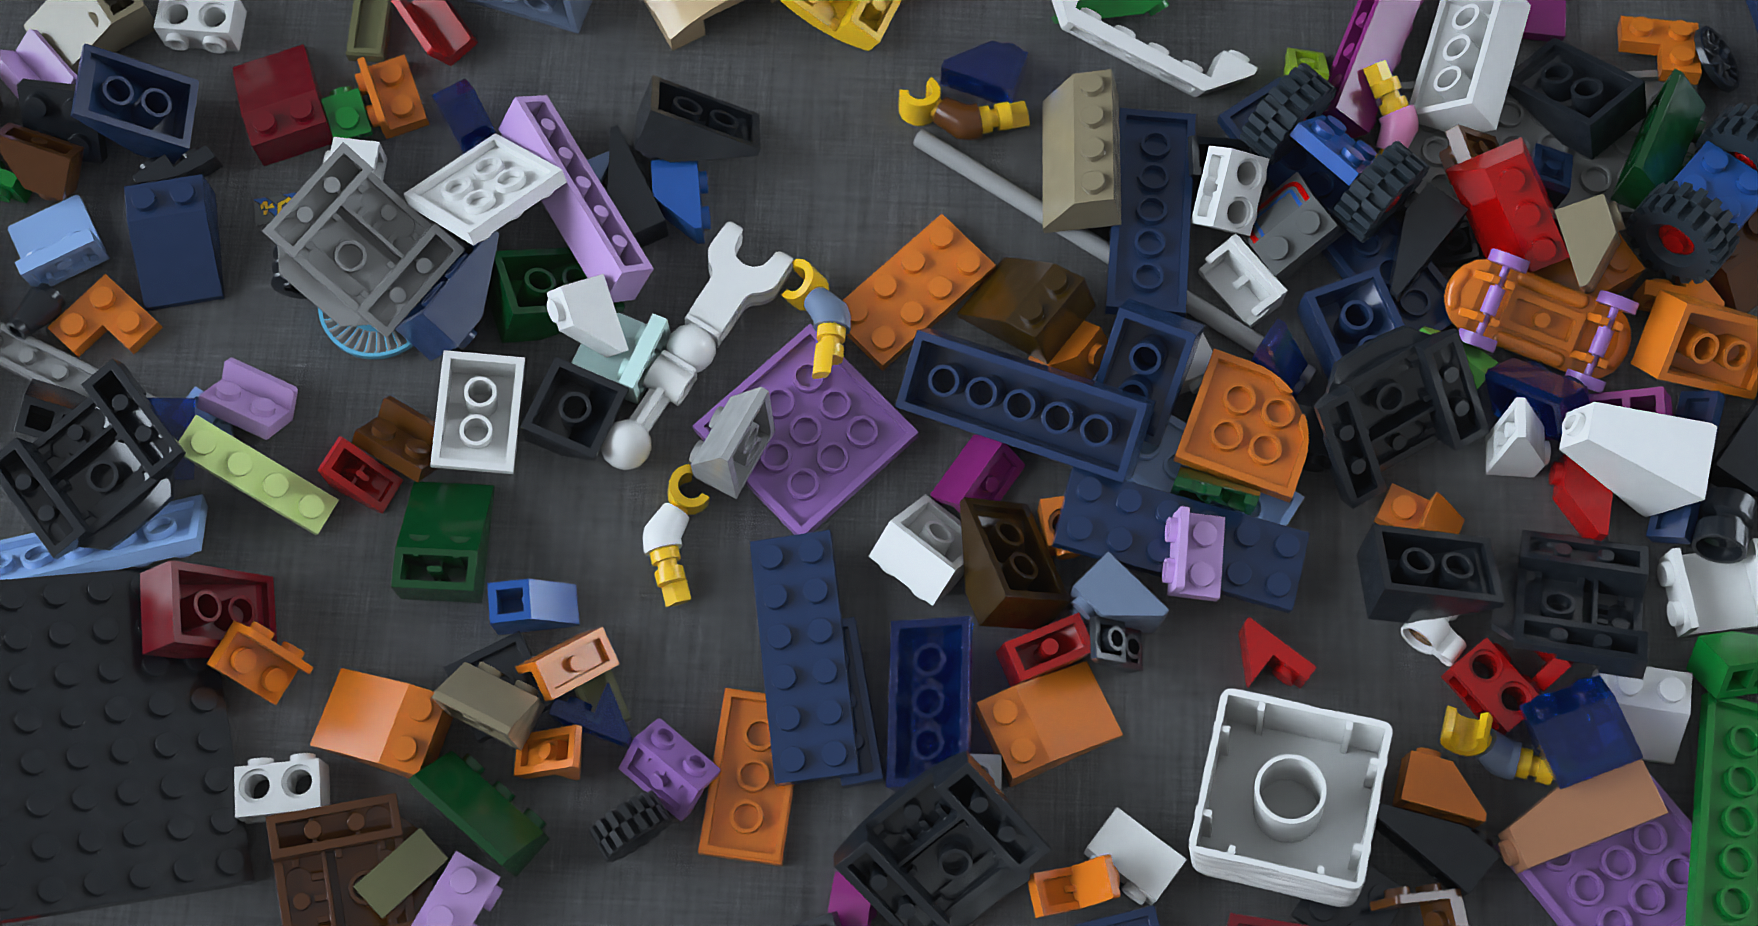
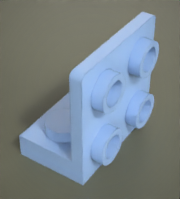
(57, 243)

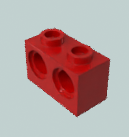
(1485, 694)

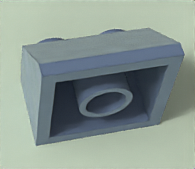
(1116, 594)

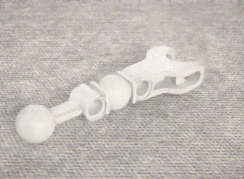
(694, 345)

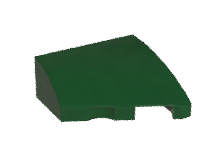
(1208, 488)

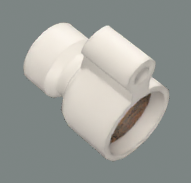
(1435, 638)

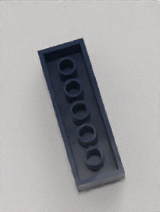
(1025, 404)

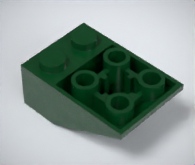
(444, 543)

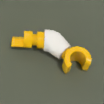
(664, 535)

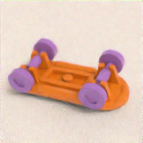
(1538, 318)

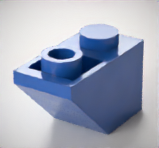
(679, 196)
(532, 605)

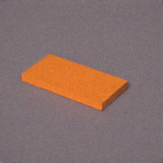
(744, 808)

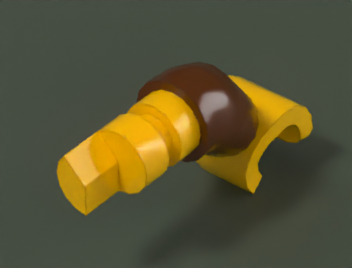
(958, 118)

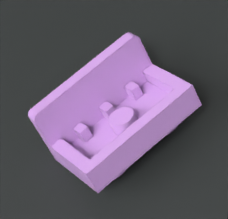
(460, 894)

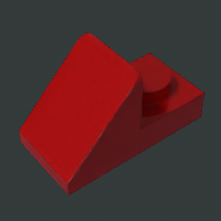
(1263, 648)

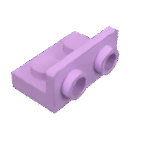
(250, 399)
(1195, 555)

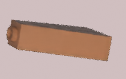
(1581, 816)

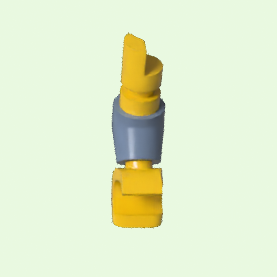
(827, 311)
(1492, 749)

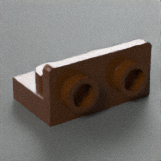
(399, 439)

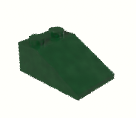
(520, 291)

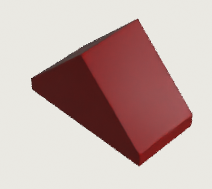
(359, 476)

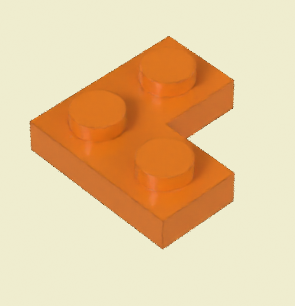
(1666, 39)
(101, 310)

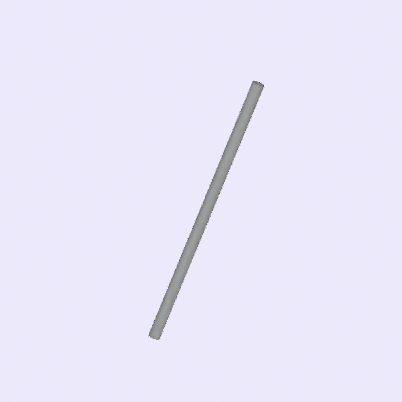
(1082, 237)

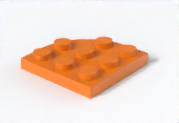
(1246, 428)

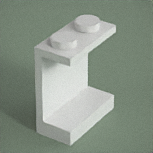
(1709, 594)

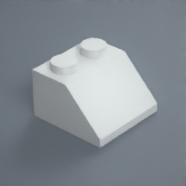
(922, 549)
(1654, 709)

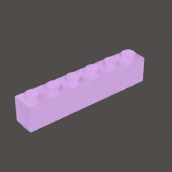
(581, 205)

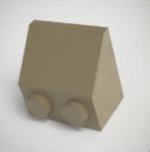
(1591, 237)
(490, 704)

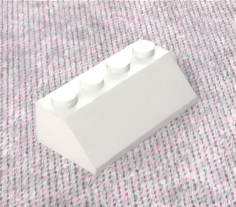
(1469, 63)

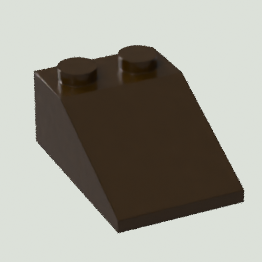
(1030, 306)
(1008, 566)

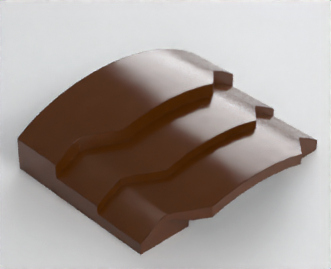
(328, 851)

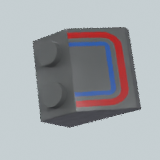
(1292, 228)

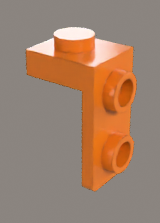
(1074, 886)

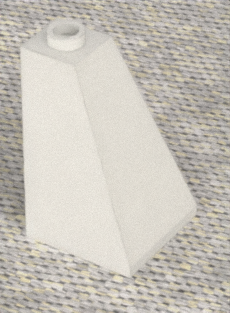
(1641, 455)

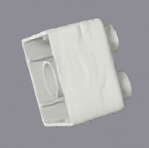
(1289, 797)

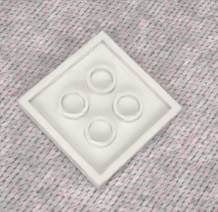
(485, 188)

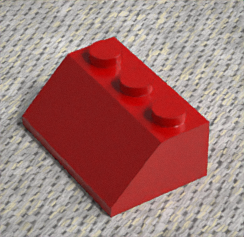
(1509, 205)

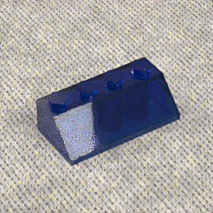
(928, 695)

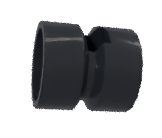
(1724, 525)

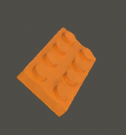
(914, 290)

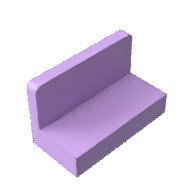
(35, 61)

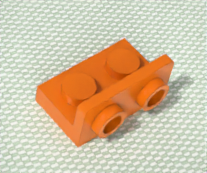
(393, 96)
(257, 661)

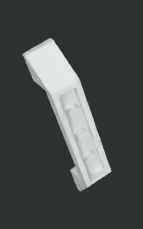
(1119, 41)

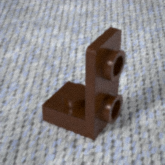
(1436, 905)

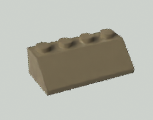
(1082, 154)

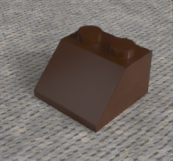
(1738, 276)

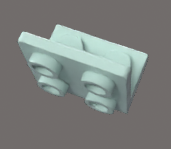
(629, 367)

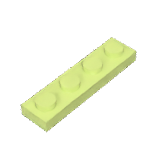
(256, 475)

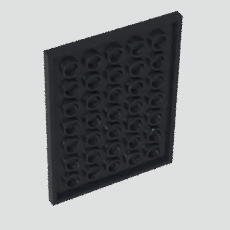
(107, 756)

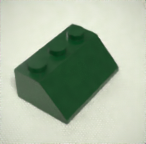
(1661, 141)
(482, 810)

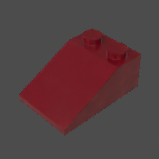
(282, 105)
(193, 606)

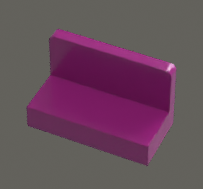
(980, 471)

